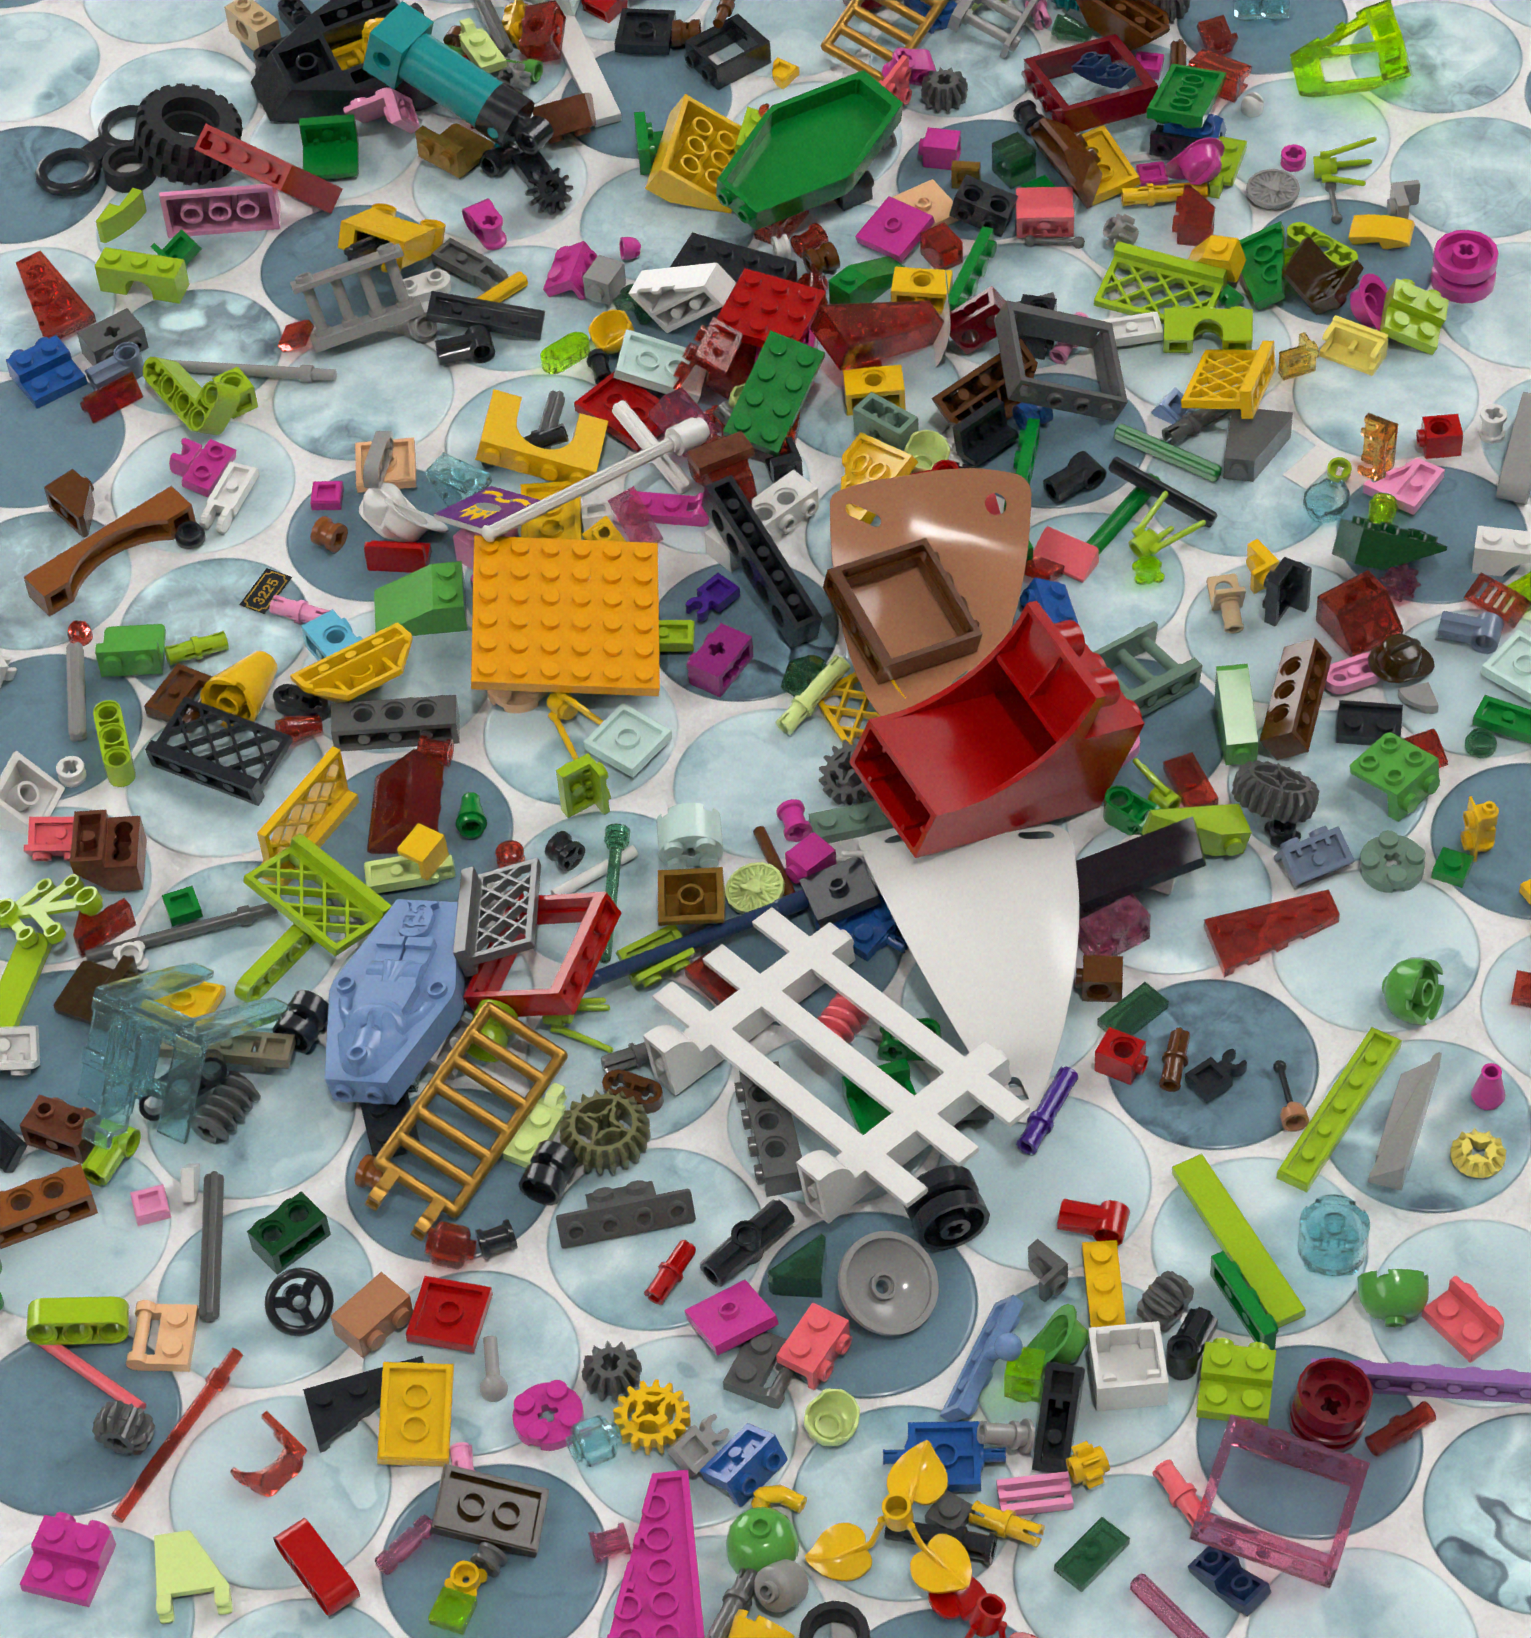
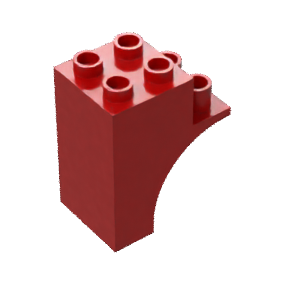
(1005, 745)

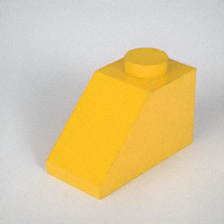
(1221, 253)

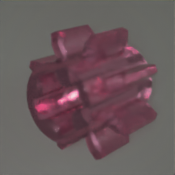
(1393, 581)

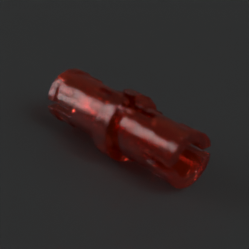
(1400, 1428)

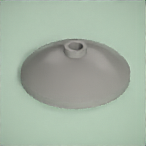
(904, 1273)

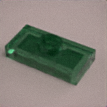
(1091, 1554)

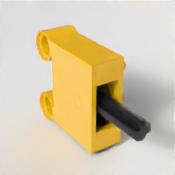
(379, 225)

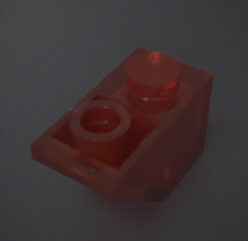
(1195, 218)

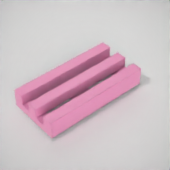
(1034, 1488)

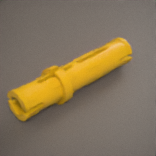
(1154, 194)

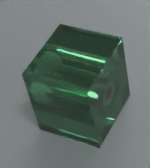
(1014, 160)

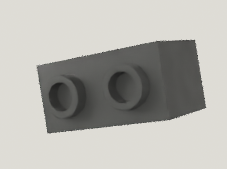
(103, 337)

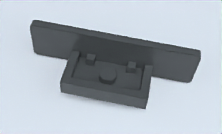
(624, 1213)

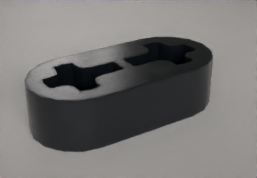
(301, 702)

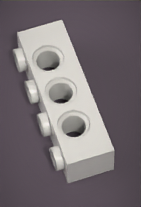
(778, 508)

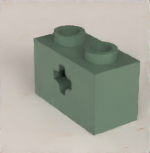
(884, 421)

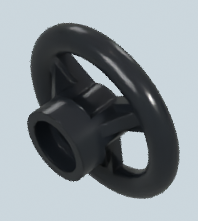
(290, 1292)

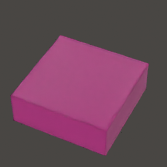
(1151, 62)
(1152, 173)
(327, 495)

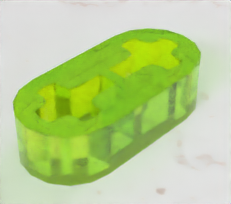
(565, 352)

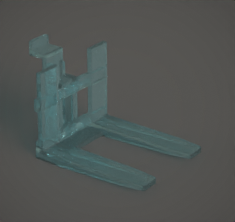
(118, 1074)

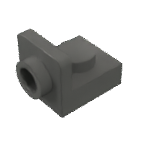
(1048, 1268)

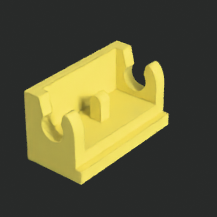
(1354, 345)

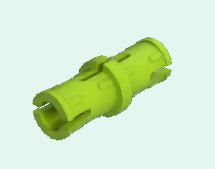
(196, 648)

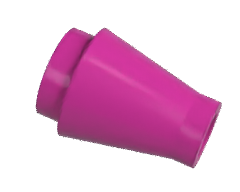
(1489, 1088)

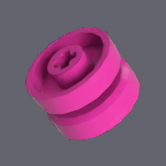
(1464, 266)

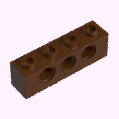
(1295, 699)

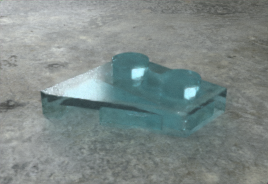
(456, 479)

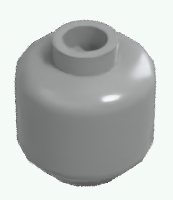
(781, 1585)

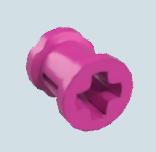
(792, 815)

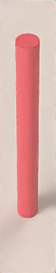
(93, 1375)

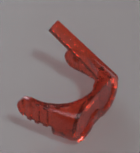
(283, 1469)

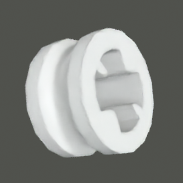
(781, 246)
(71, 763)

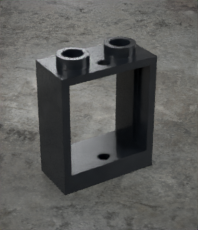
(735, 30)

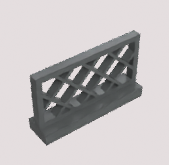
(473, 916)

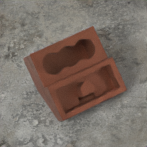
(109, 850)

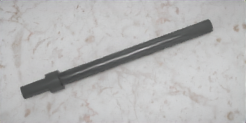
(243, 916)

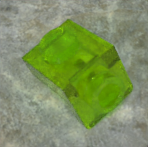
(1024, 1376)

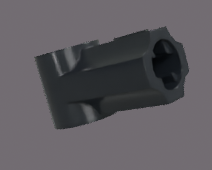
(474, 345)
(1080, 473)
(1189, 1342)

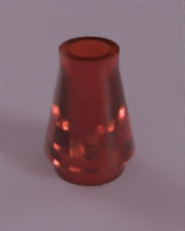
(299, 726)

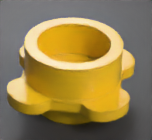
(462, 1570)

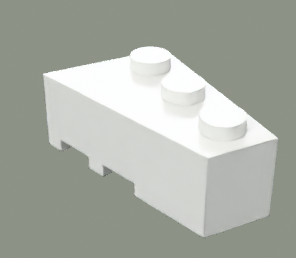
(681, 293)

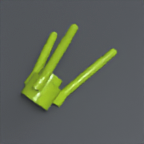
(1326, 165)
(1149, 542)
(1160, 793)
(587, 1004)

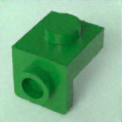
(179, 247)

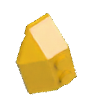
(358, 666)

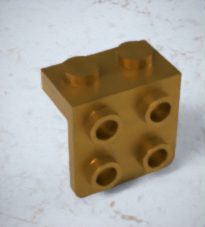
(453, 150)

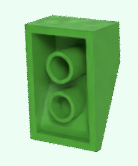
(424, 601)

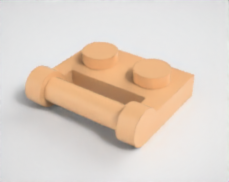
(174, 1337)

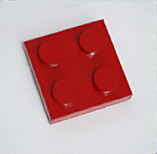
(449, 1314)

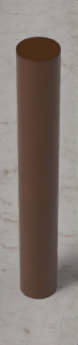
(771, 856)

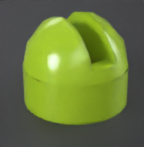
(1332, 469)

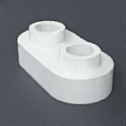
(424, 283)

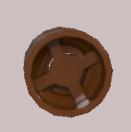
(684, 30)
(823, 258)

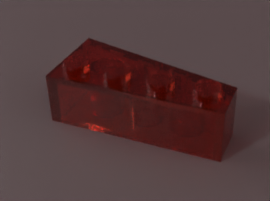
(874, 331)

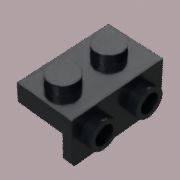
(1168, 144)
(983, 433)
(1285, 588)

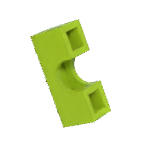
(163, 275)
(1184, 324)

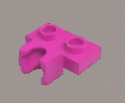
(201, 467)

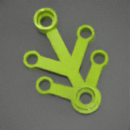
(85, 900)

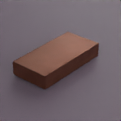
(720, 453)

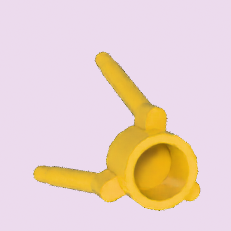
(566, 707)

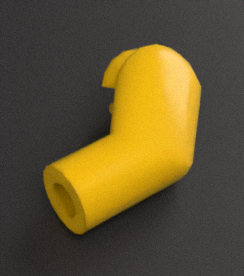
(778, 1494)

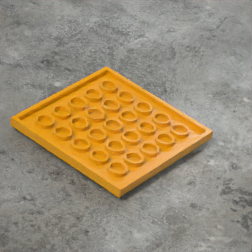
(565, 616)

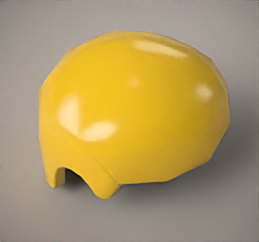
(609, 330)

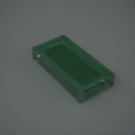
(1134, 1010)

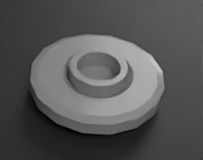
(1273, 188)

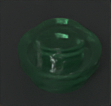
(1480, 743)

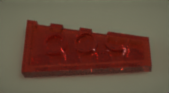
(52, 298)
(1252, 932)

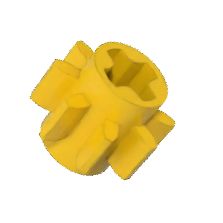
(1087, 1464)

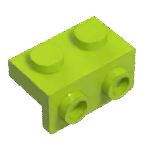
(583, 785)
(652, 974)

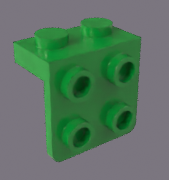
(330, 146)

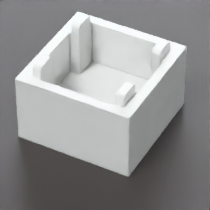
(1128, 1366)

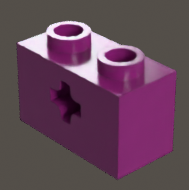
(720, 660)

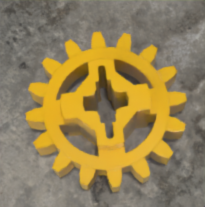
(653, 1413)

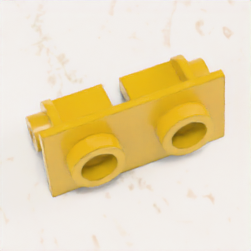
(512, 20)
(1479, 827)

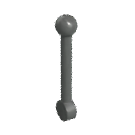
(1331, 188)
(1077, 242)

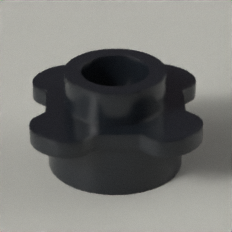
(1275, 828)

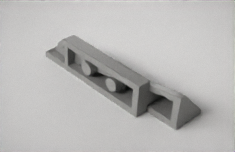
(1404, 1124)

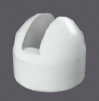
(1252, 104)

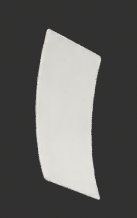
(942, 339)

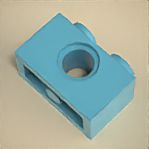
(328, 635)

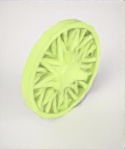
(754, 887)

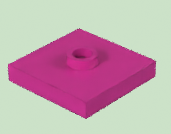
(894, 229)
(731, 1317)

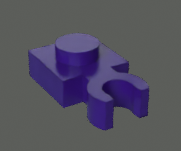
(715, 594)

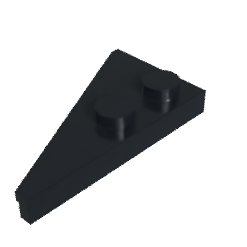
(344, 1403)

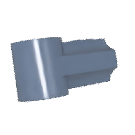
(125, 359)
(1480, 631)

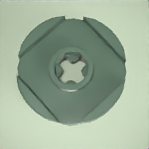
(1397, 848)

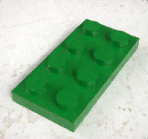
(1186, 96)
(774, 392)

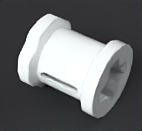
(1493, 418)

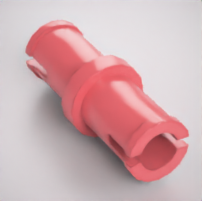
(1181, 1493)

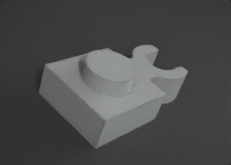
(695, 1446)

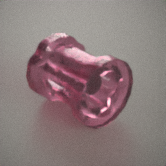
(609, 1542)

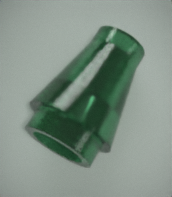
(1070, 29)

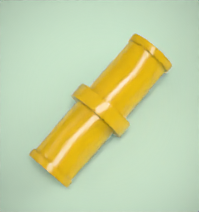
(1006, 1523)

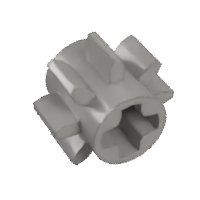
(515, 76)
(1120, 229)

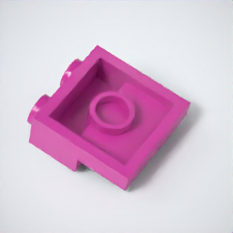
(68, 1559)

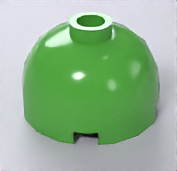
(1414, 990)
(1394, 1295)
(760, 1539)

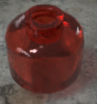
(450, 1245)

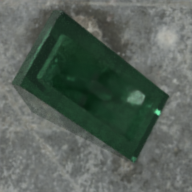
(801, 1272)

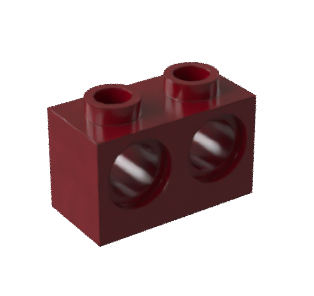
(974, 320)

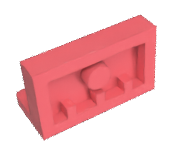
(1465, 1319)

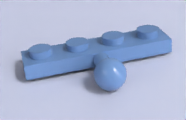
(992, 1344)

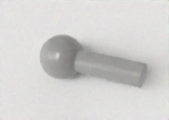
(493, 1386)

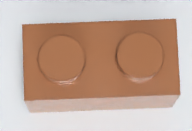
(372, 1315)

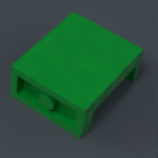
(864, 1109)

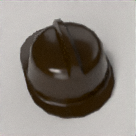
(1400, 659)

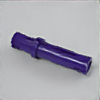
(1041, 1120)

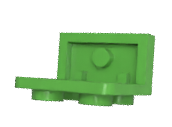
(131, 650)
(1399, 771)

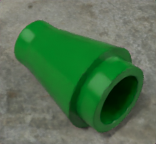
(471, 817)

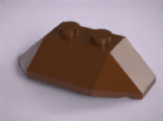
(1132, 20)
(1069, 157)
(981, 387)

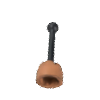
(1294, 1115)

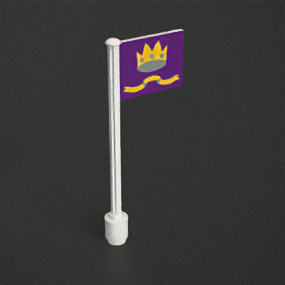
(500, 511)

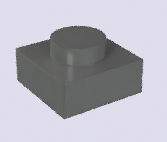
(949, 1512)

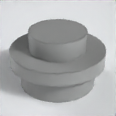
(422, 329)

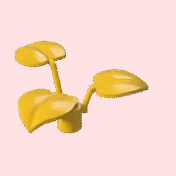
(940, 1566)

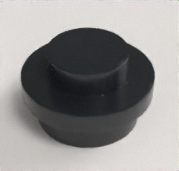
(190, 535)

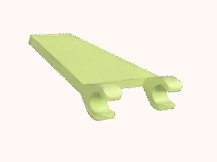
(186, 1570)

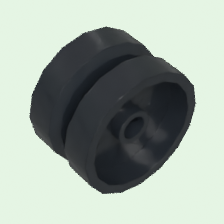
(950, 1210)

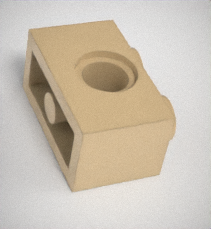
(251, 23)

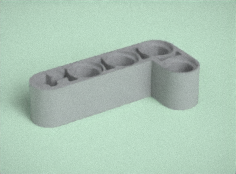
(1516, 470)

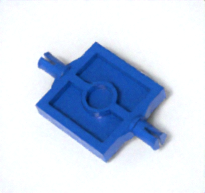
(872, 930)
(956, 1448)

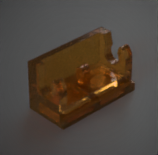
(1378, 446)

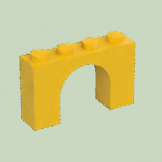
(506, 448)

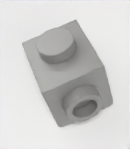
(1402, 196)

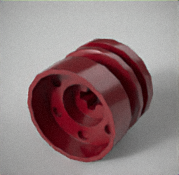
(1331, 1404)

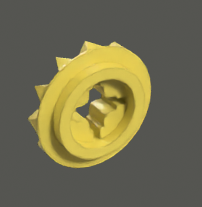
(1476, 1165)

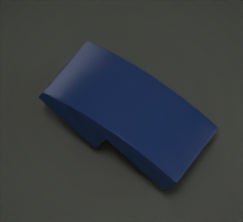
(1101, 71)
(1228, 1580)

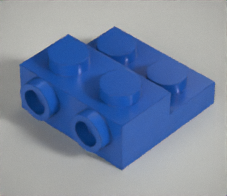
(45, 371)

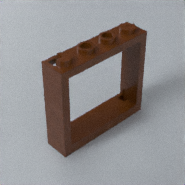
(920, 553)

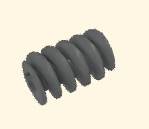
(224, 1107)

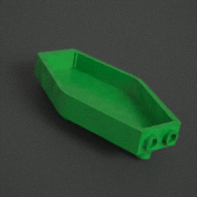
(809, 150)

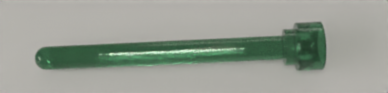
(616, 838)

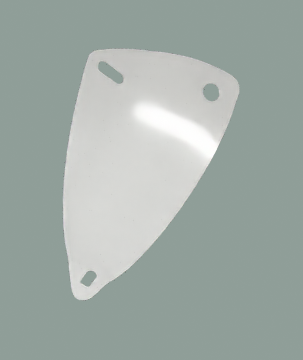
(991, 937)

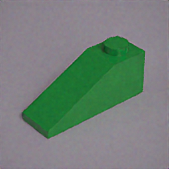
(862, 281)

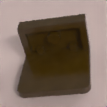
(1318, 278)
(78, 993)

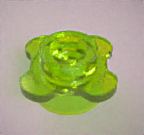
(1148, 570)

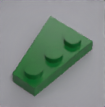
(1264, 265)

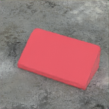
(1071, 552)

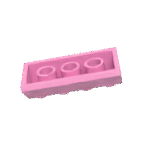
(221, 210)

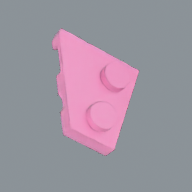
(1408, 484)

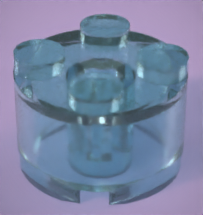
(1333, 1236)

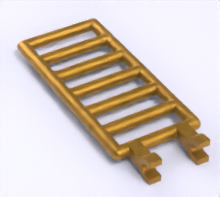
(909, 41)
(437, 1085)

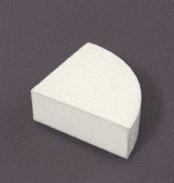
(190, 1182)

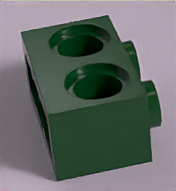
(292, 1237)

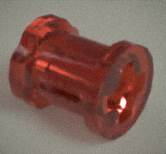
(812, 238)
(445, 747)

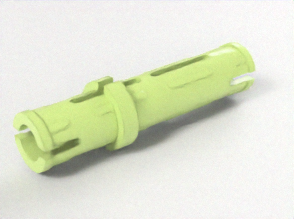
(804, 704)

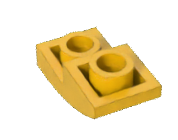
(1385, 229)

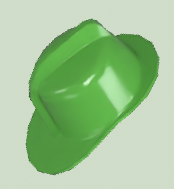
(1061, 1337)

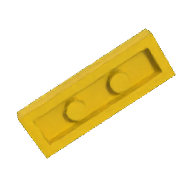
(1103, 1283)

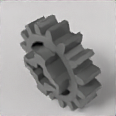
(840, 769)

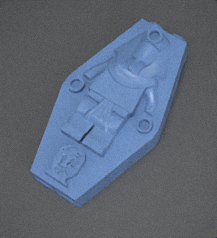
(394, 1003)

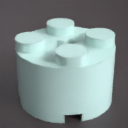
(690, 836)

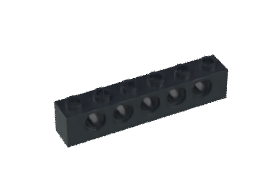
(761, 561)

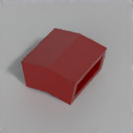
(604, 9)

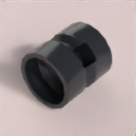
(303, 1018)
(548, 1172)

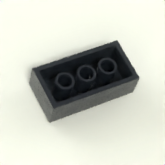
(733, 258)

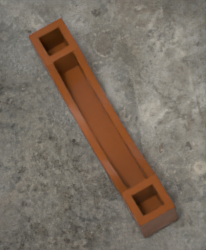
(59, 580)

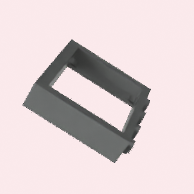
(1065, 329)

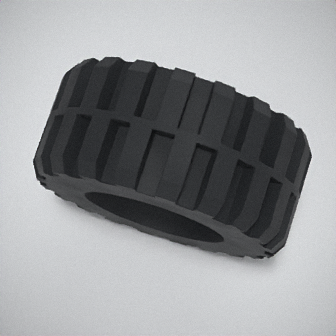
(184, 111)

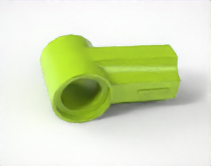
(103, 1163)

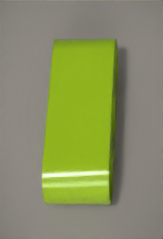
(114, 743)
(77, 1320)

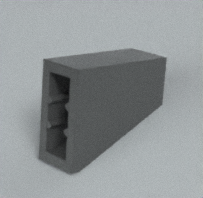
(1255, 442)

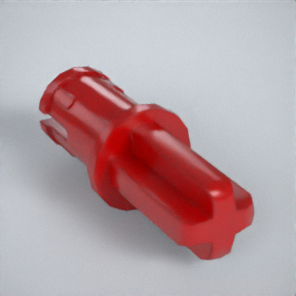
(670, 1272)

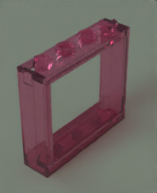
(1261, 1545)

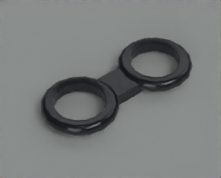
(90, 154)

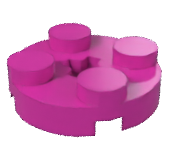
(545, 1397)

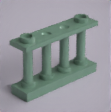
(1155, 689)

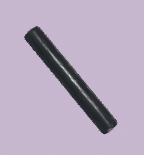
(1156, 488)

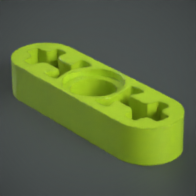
(1338, 253)

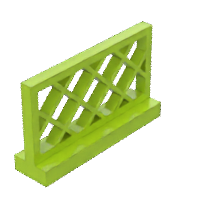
(1167, 270)
(335, 884)

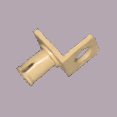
(1227, 600)

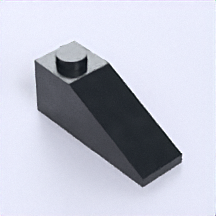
(1058, 1417)

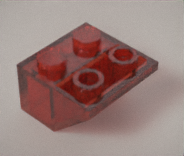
(1358, 614)

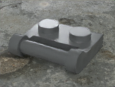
(754, 1367)

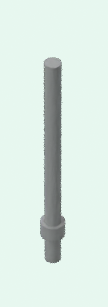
(305, 373)

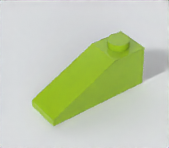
(1220, 827)

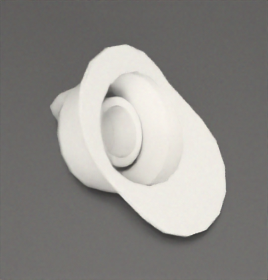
(374, 507)
(407, 524)

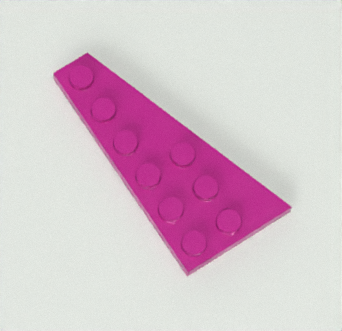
(662, 1578)

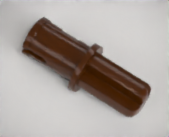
(1175, 1060)

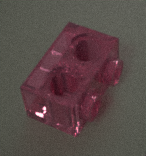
(1114, 928)

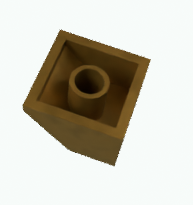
(691, 896)

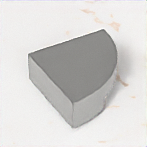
(1420, 697)

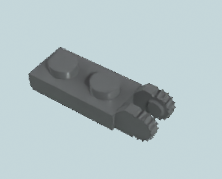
(468, 264)

